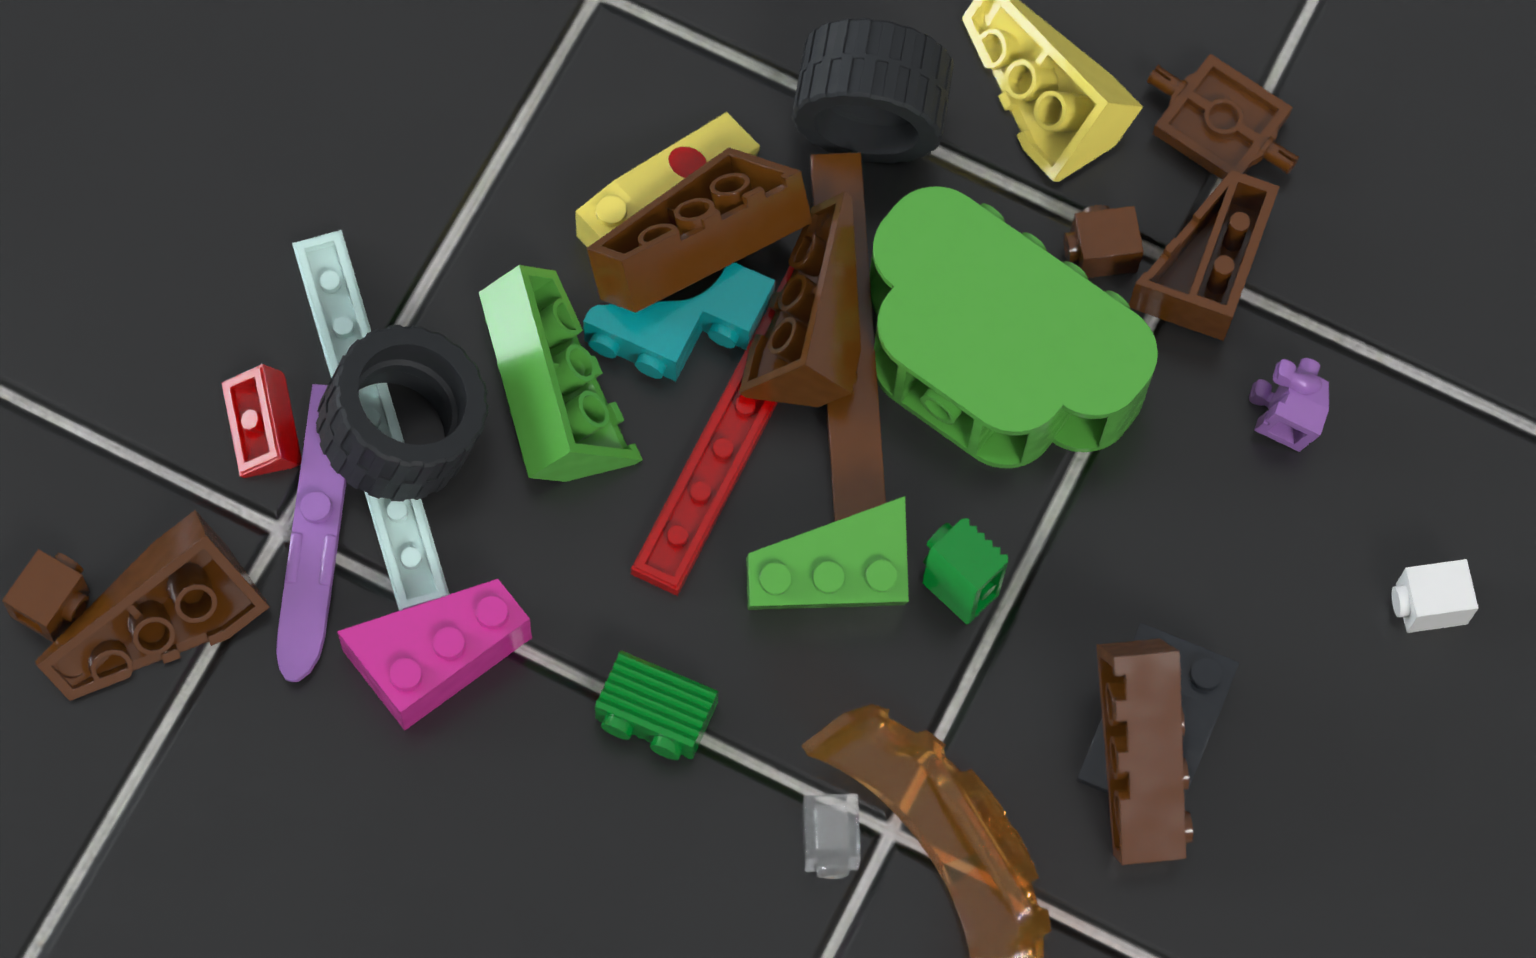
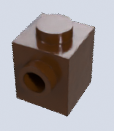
(1104, 241)
(48, 594)

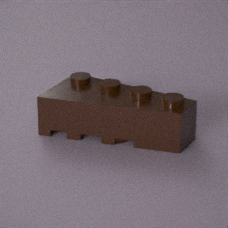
(699, 228)
(1144, 750)

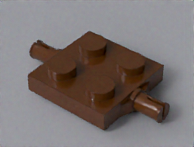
(1222, 119)

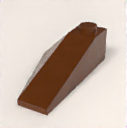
(815, 332)
(164, 603)

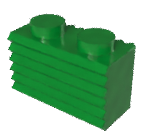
(964, 569)
(655, 706)

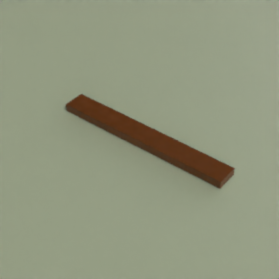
(855, 418)

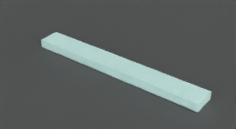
(340, 321)

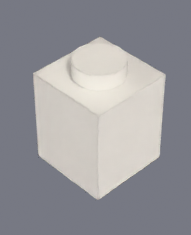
(1435, 596)

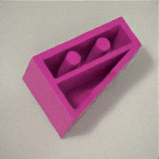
(436, 647)

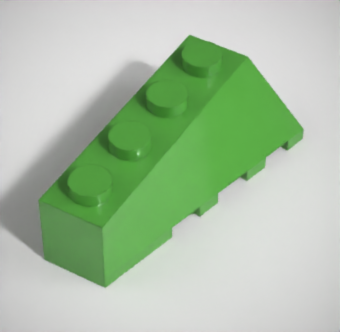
(551, 380)

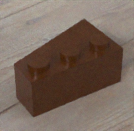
(1209, 261)

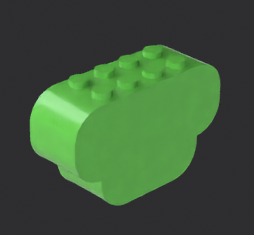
(1000, 335)

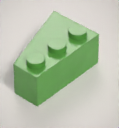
(835, 565)

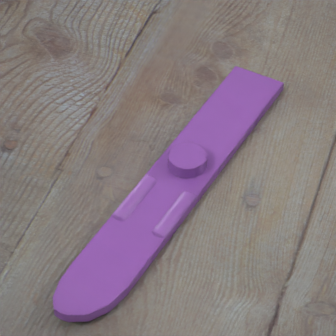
(310, 555)

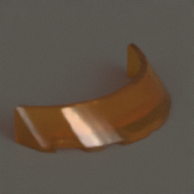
(953, 822)

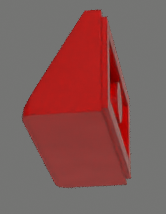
(261, 421)

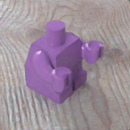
(1296, 407)

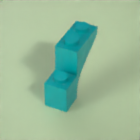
(667, 331)

